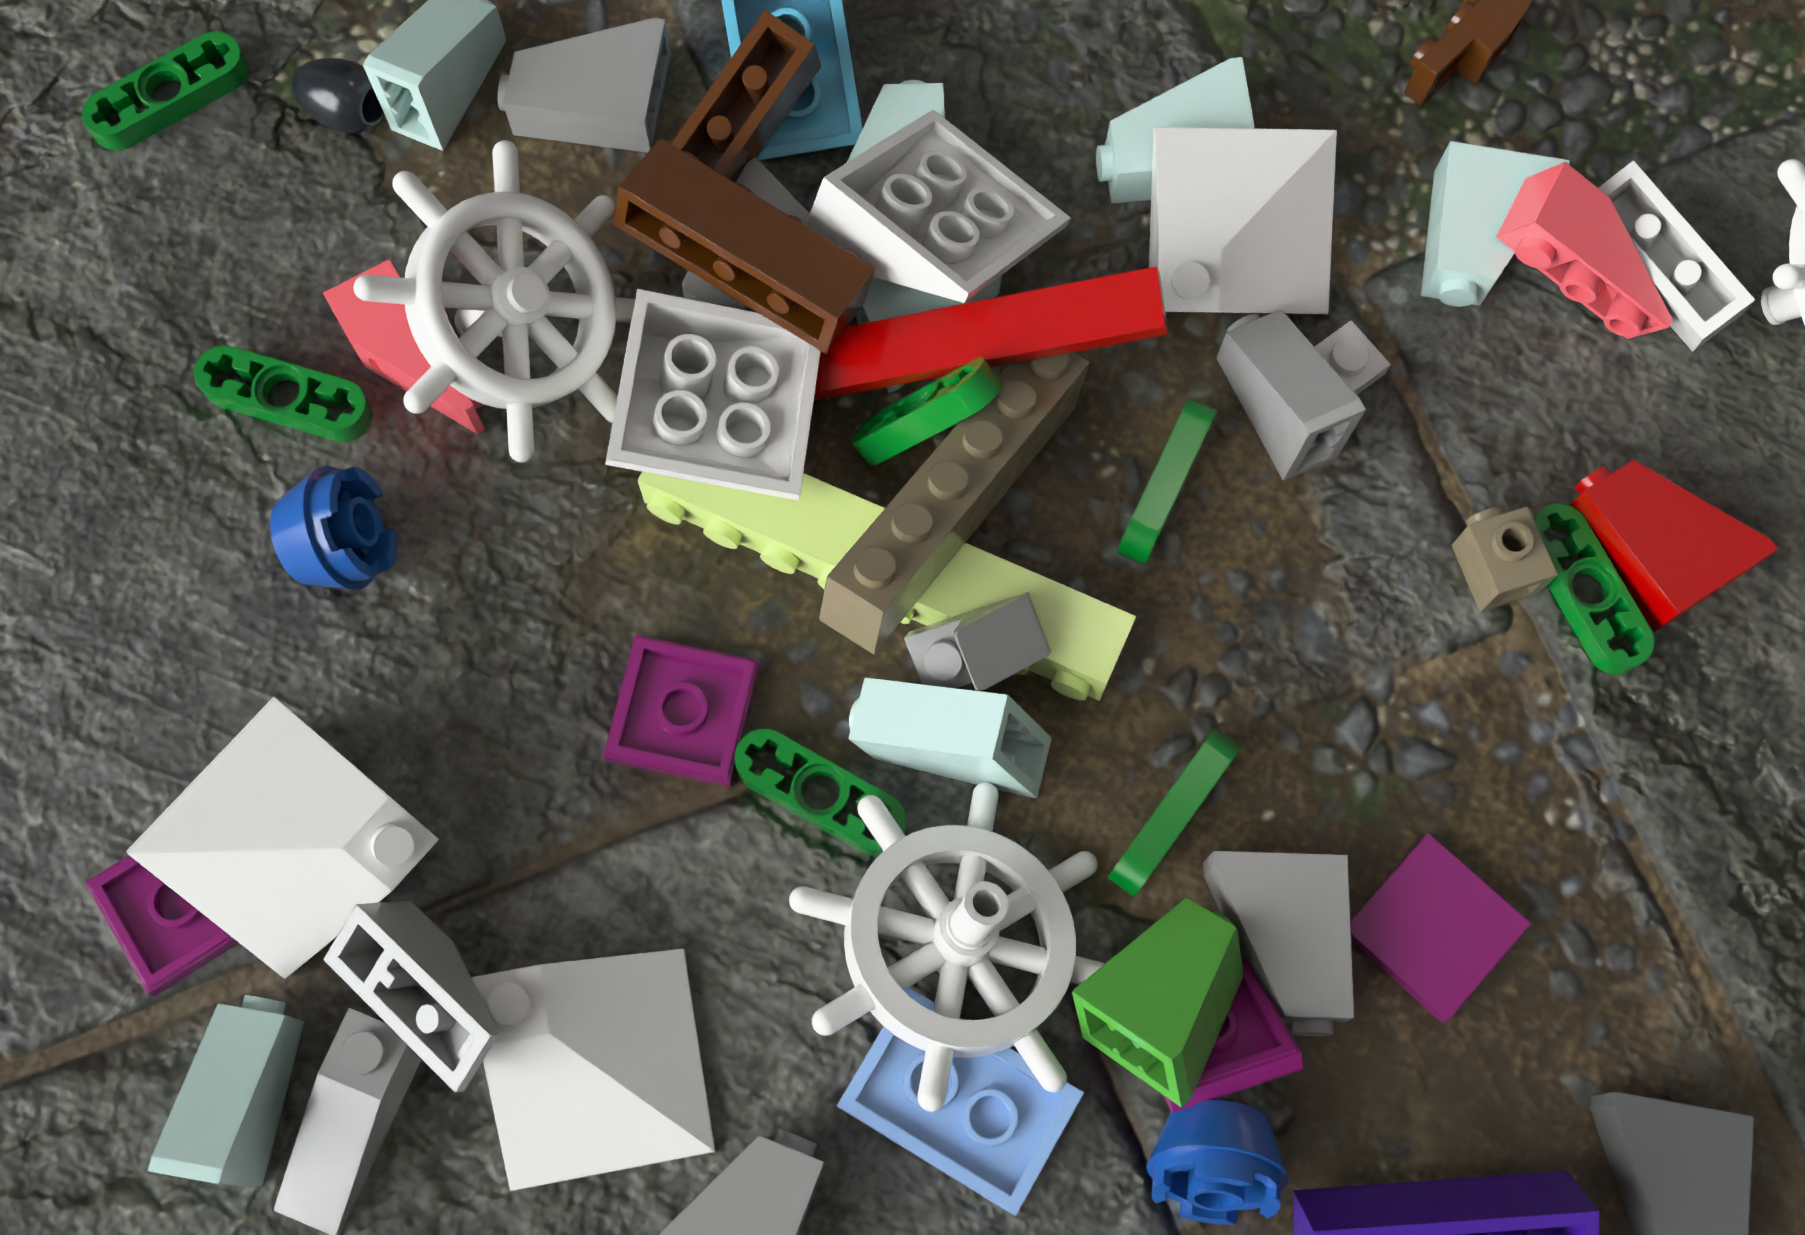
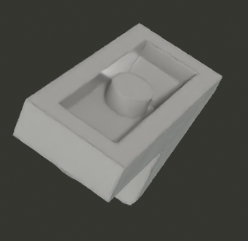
(979, 645)

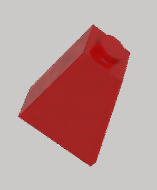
(1665, 539)

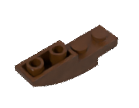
(1471, 45)

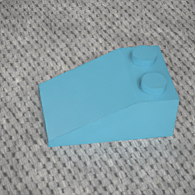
(829, 108)

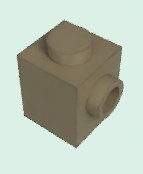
(1503, 557)

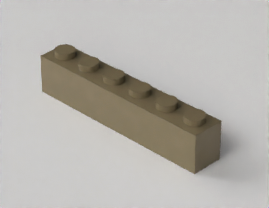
(948, 500)

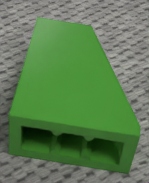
(1165, 998)

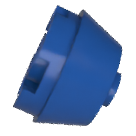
(332, 530)
(1218, 1162)

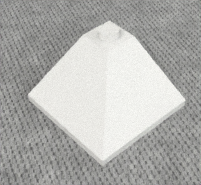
(934, 211)
(1243, 219)
(714, 397)
(282, 840)
(595, 1066)

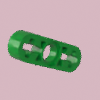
(158, 115)
(267, 372)
(927, 411)
(1166, 481)
(1580, 615)
(771, 782)
(1174, 812)

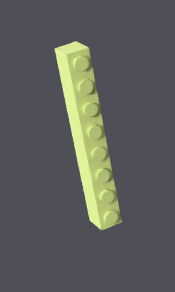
(828, 521)

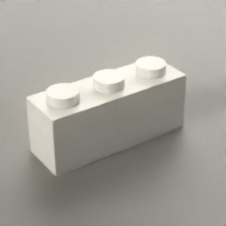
(1686, 272)

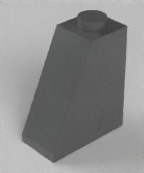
(1677, 1164)

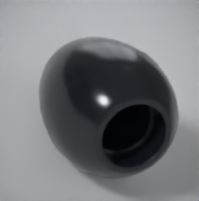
(337, 94)

